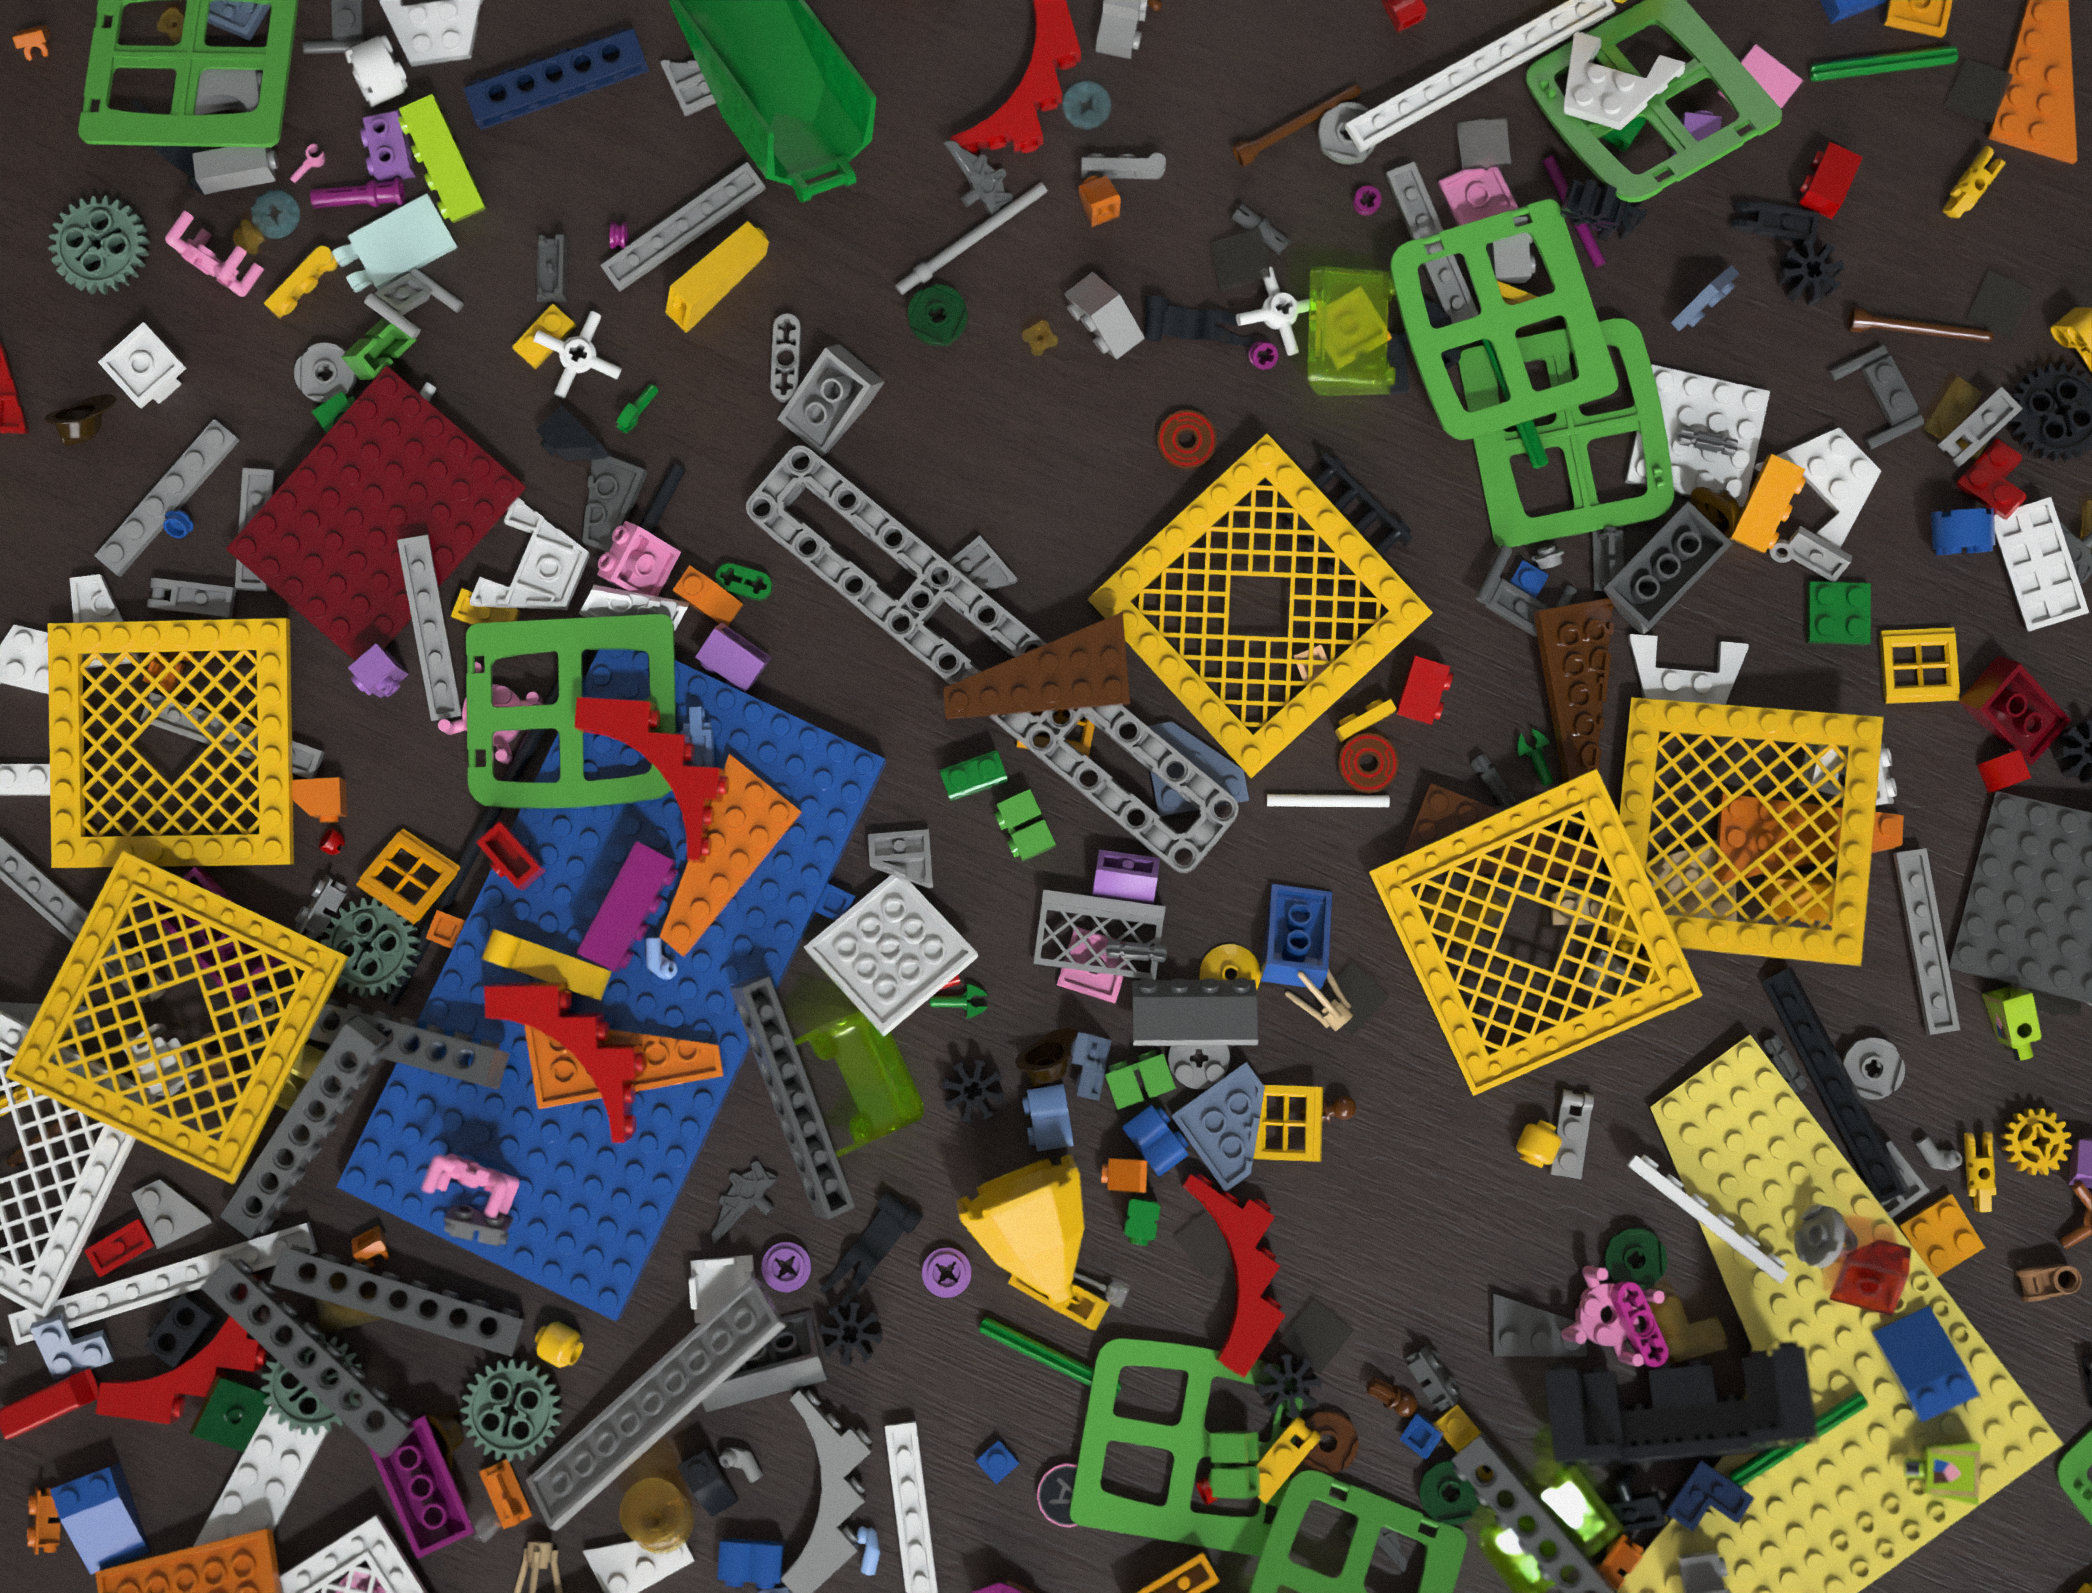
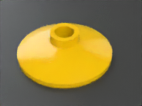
(1233, 957)

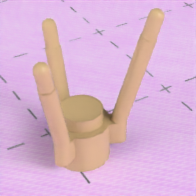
(1335, 1013)
(537, 1557)

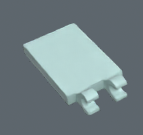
(396, 244)

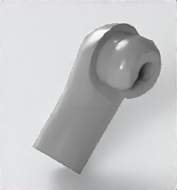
(1938, 1158)
(742, 1459)

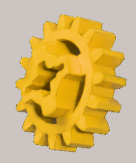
(2041, 1152)

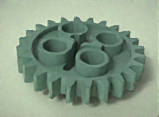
(84, 223)
(391, 964)
(485, 1401)
(291, 1410)

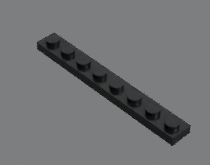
(1835, 1085)

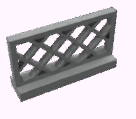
(1102, 908)

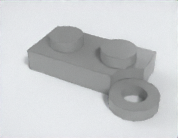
(1813, 553)

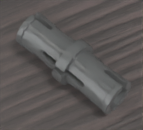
(1252, 221)

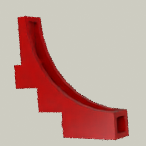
(1017, 119)
(693, 786)
(584, 1035)
(1243, 1228)
(161, 1398)

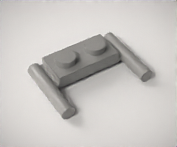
(406, 295)

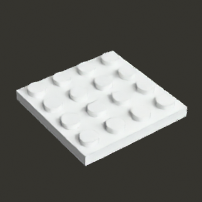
(1712, 408)
(891, 952)

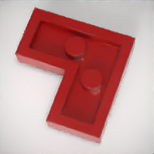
(1987, 481)

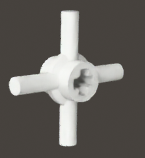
(1277, 312)
(572, 344)

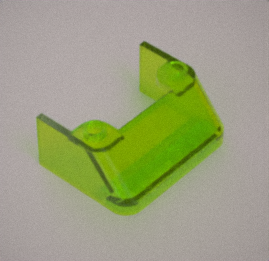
(873, 1075)

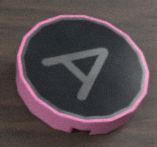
(1056, 1493)

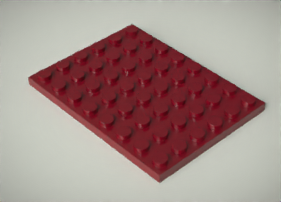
(373, 479)

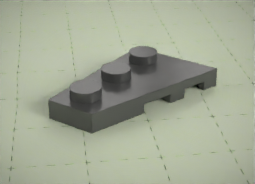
(611, 498)
(1529, 1331)

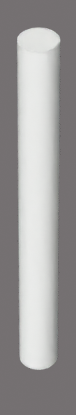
(1310, 800)

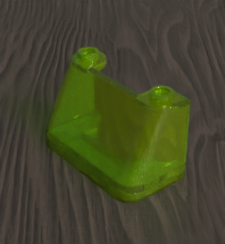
(1349, 331)
(1580, 1513)

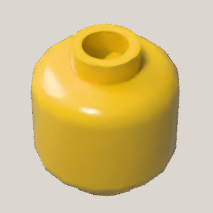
(1539, 1144)
(558, 1344)

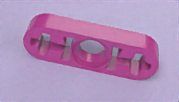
(1627, 1318)

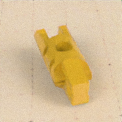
(1973, 183)
(1984, 1186)

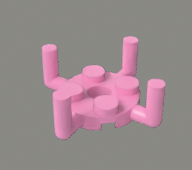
(205, 260)
(501, 698)
(502, 1186)
(1589, 1322)

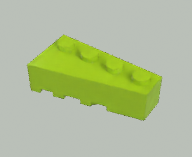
(442, 159)

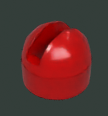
(331, 841)
(1205, 1491)

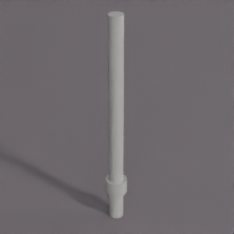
(923, 271)

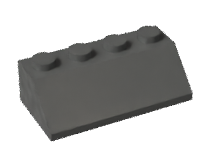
(1666, 568)
(1194, 1012)
(782, 1364)

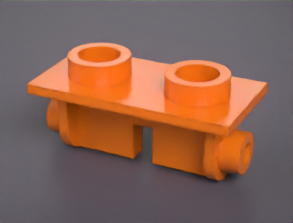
(505, 1494)
(43, 1533)
(1618, 1557)

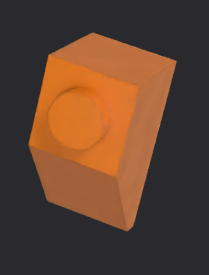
(1099, 200)
(707, 596)
(321, 797)
(1125, 1174)

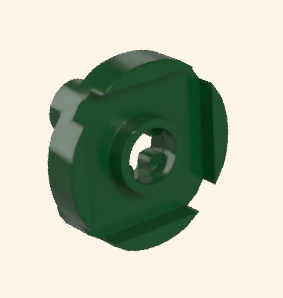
(932, 299)
(1647, 1245)
(1439, 1507)

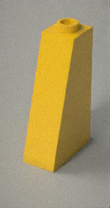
(715, 276)

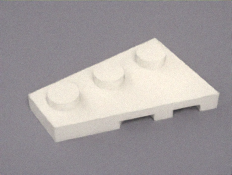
(615, 602)
(95, 603)
(631, 1569)

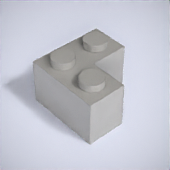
(1119, 27)
(1105, 314)
(1702, 1572)

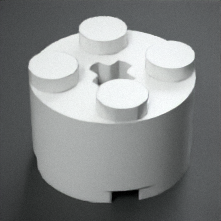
(376, 70)

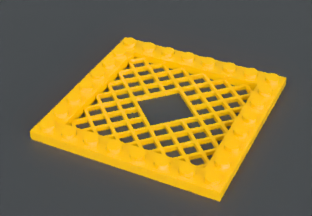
(1260, 462)
(67, 730)
(1864, 741)
(88, 954)
(1488, 1070)

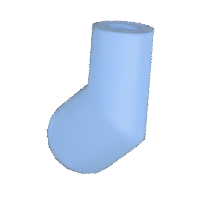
(657, 962)
(872, 1550)

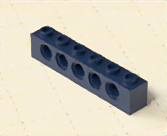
(547, 93)

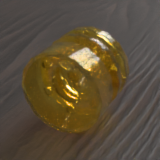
(649, 1501)

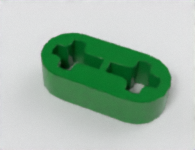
(745, 574)

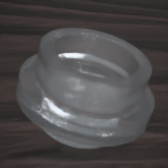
(486, 1527)

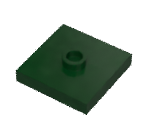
(230, 1414)

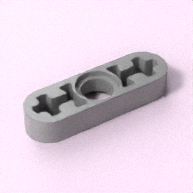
(794, 336)

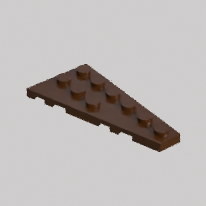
(1065, 674)
(1576, 676)
(1448, 812)

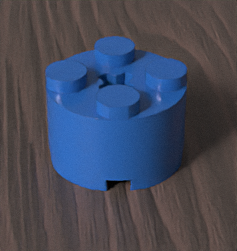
(1963, 529)

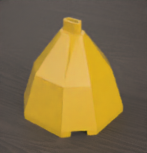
(1031, 1224)

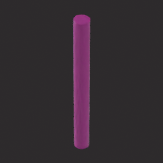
(1583, 230)

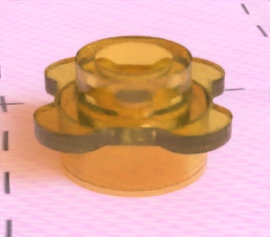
(165, 24)
(248, 237)
(1040, 329)

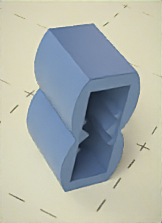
(1049, 1118)

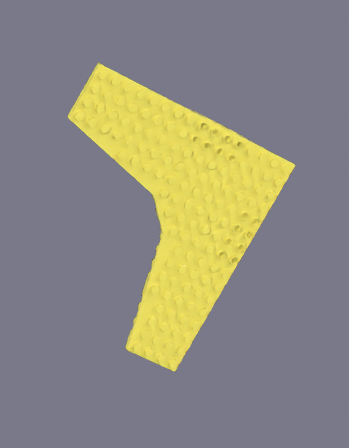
(1841, 1505)

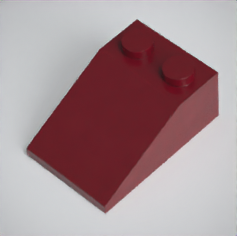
(2015, 708)

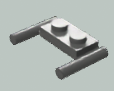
(346, 28)
(1888, 390)
(1511, 601)

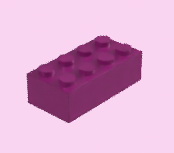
(227, 952)

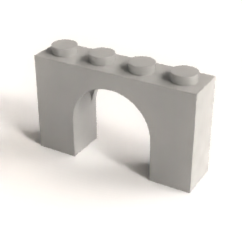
(231, 166)

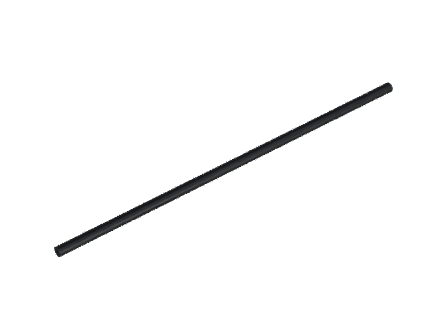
(519, 763)

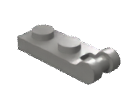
(1124, 166)
(1980, 426)
(192, 598)
(1573, 1132)

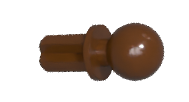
(1342, 1108)
(1404, 1403)

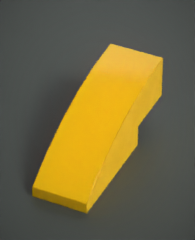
(1082, 1307)

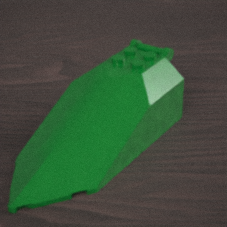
(781, 88)

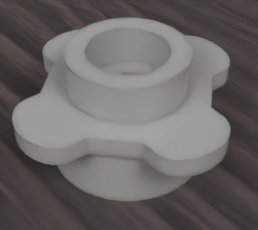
(1548, 557)

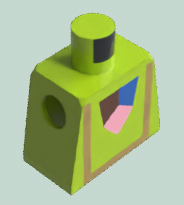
(2013, 1019)
(1948, 1470)

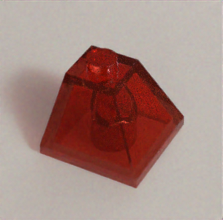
(1873, 1276)

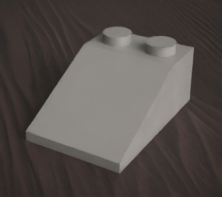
(830, 398)

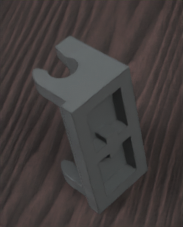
(552, 269)

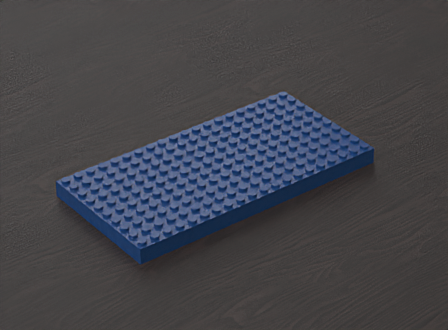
(586, 1204)

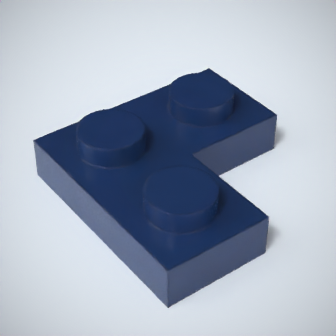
(1705, 1489)

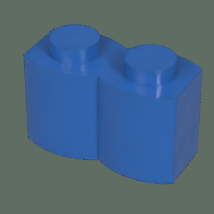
(1155, 1139)
(751, 1562)

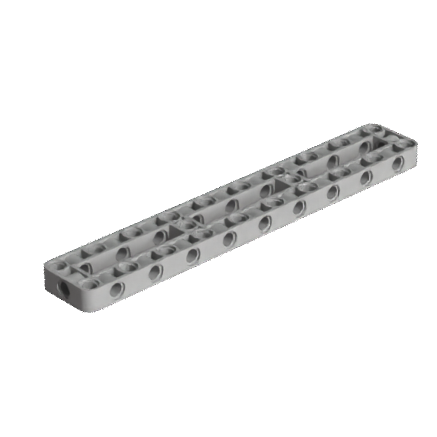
(1148, 748)

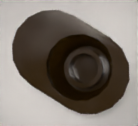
(80, 420)
(1717, 507)
(1048, 1057)
(448, 1433)

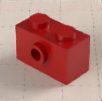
(1830, 180)
(1424, 689)
(510, 856)

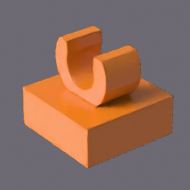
(33, 37)
(170, 681)
(445, 929)
(370, 1244)

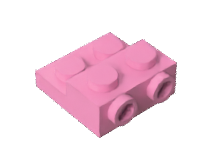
(637, 560)

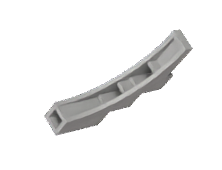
(840, 1496)

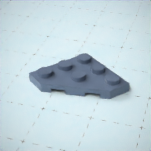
(1209, 761)
(1225, 1125)

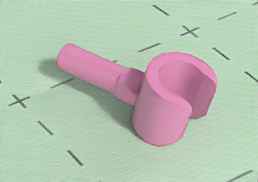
(309, 162)

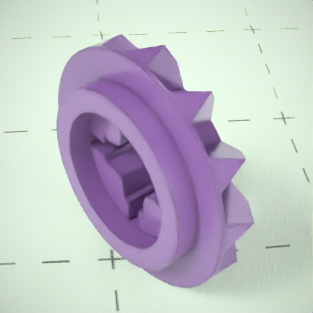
(788, 1281)
(948, 1287)

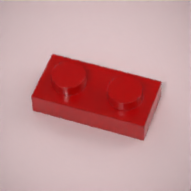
(120, 1247)

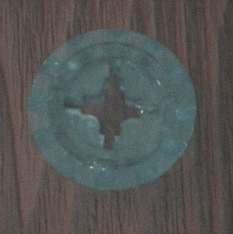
(1082, 93)
(286, 220)

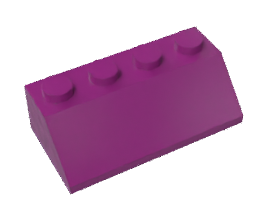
(628, 907)
(424, 1491)

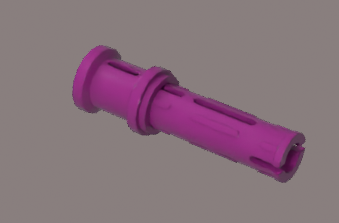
(372, 193)

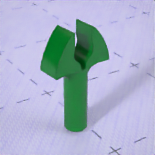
(629, 417)
(1536, 755)
(960, 1001)

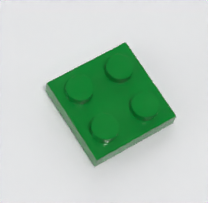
(1839, 613)

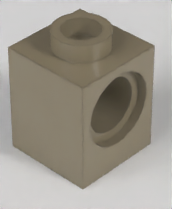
(138, 962)

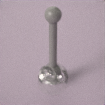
(1114, 1292)

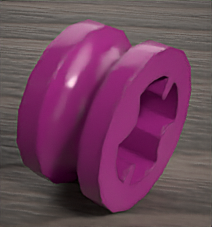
(1364, 210)
(619, 235)
(1264, 363)

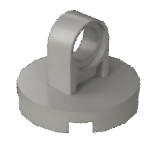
(1823, 1236)

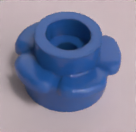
(177, 523)

